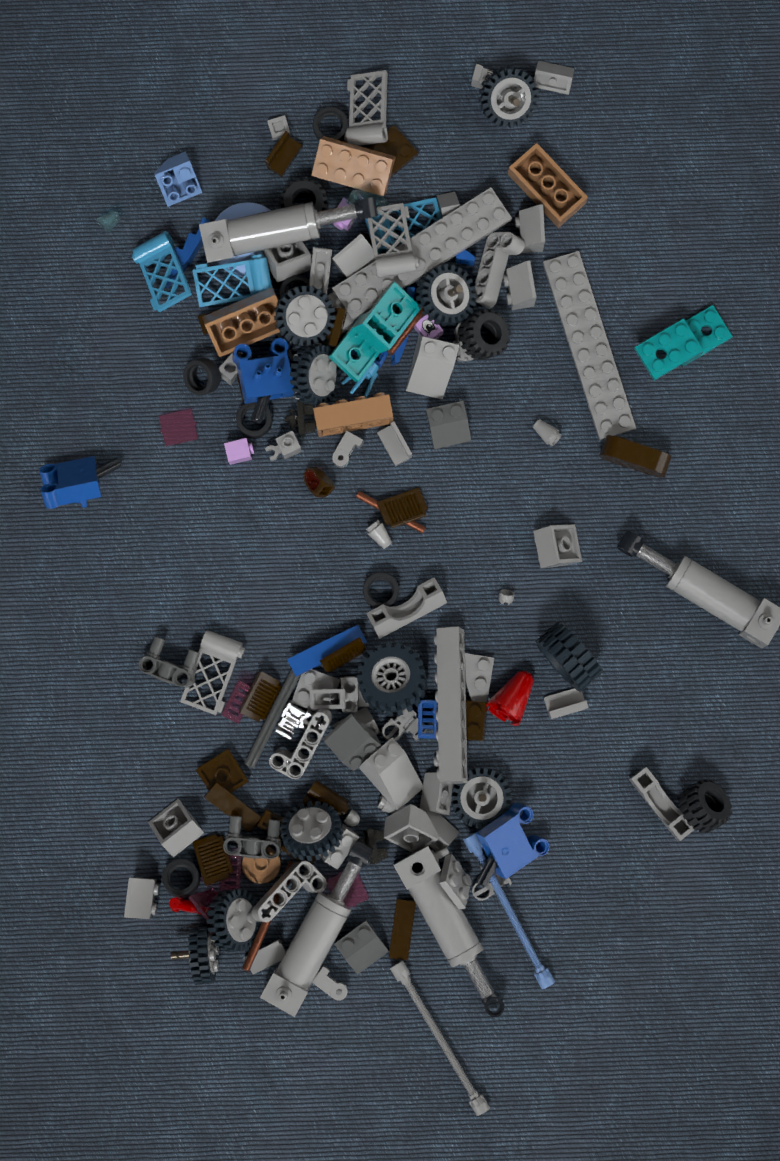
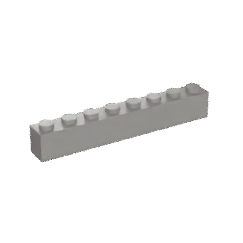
(451, 705)

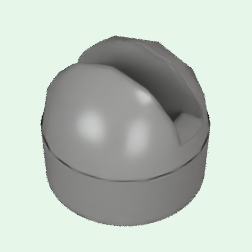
(506, 596)
(352, 818)

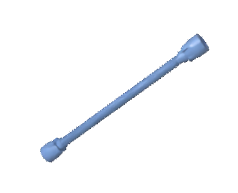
(542, 974)

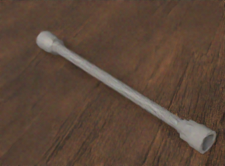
(477, 1101)

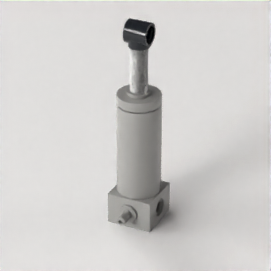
(275, 228)
(752, 617)
(445, 920)
(314, 939)

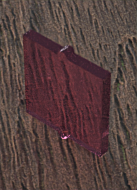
(178, 427)
(355, 894)
(202, 901)

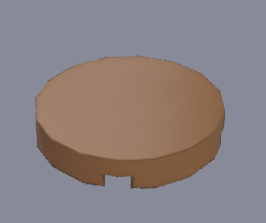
(261, 869)

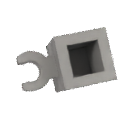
(286, 445)

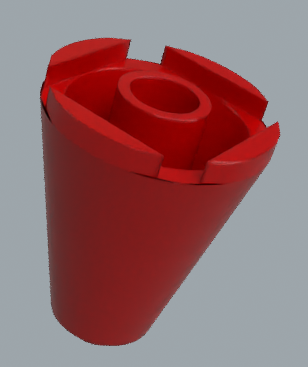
(512, 698)

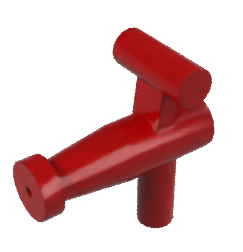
(184, 905)

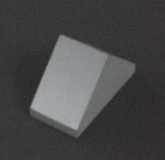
(447, 203)
(327, 698)

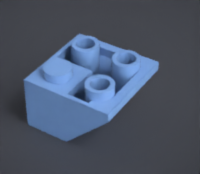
(177, 179)

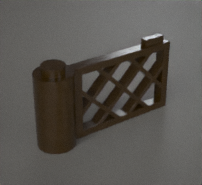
(322, 793)

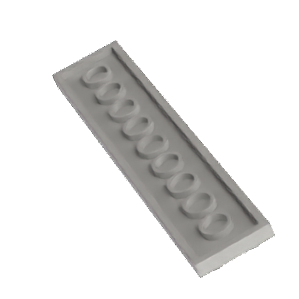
(431, 246)
(589, 345)

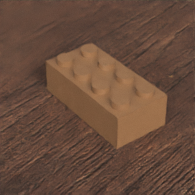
(353, 166)
(547, 185)
(243, 322)
(353, 415)

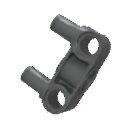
(166, 670)
(252, 846)

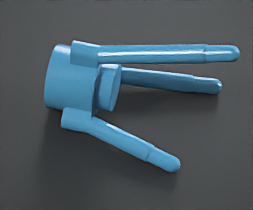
(370, 373)

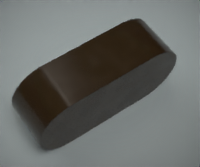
(635, 456)

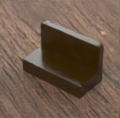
(283, 154)
(336, 332)

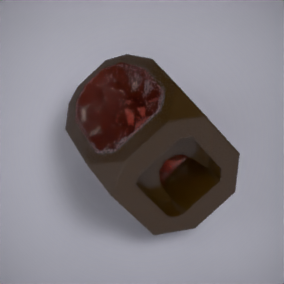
(318, 482)

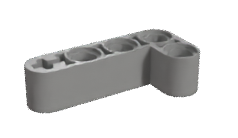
(493, 264)
(305, 742)
(286, 894)

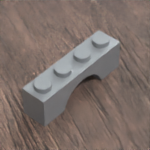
(426, 599)
(661, 804)

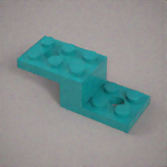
(374, 332)
(683, 342)

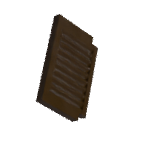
(403, 508)
(343, 655)
(260, 697)
(212, 859)

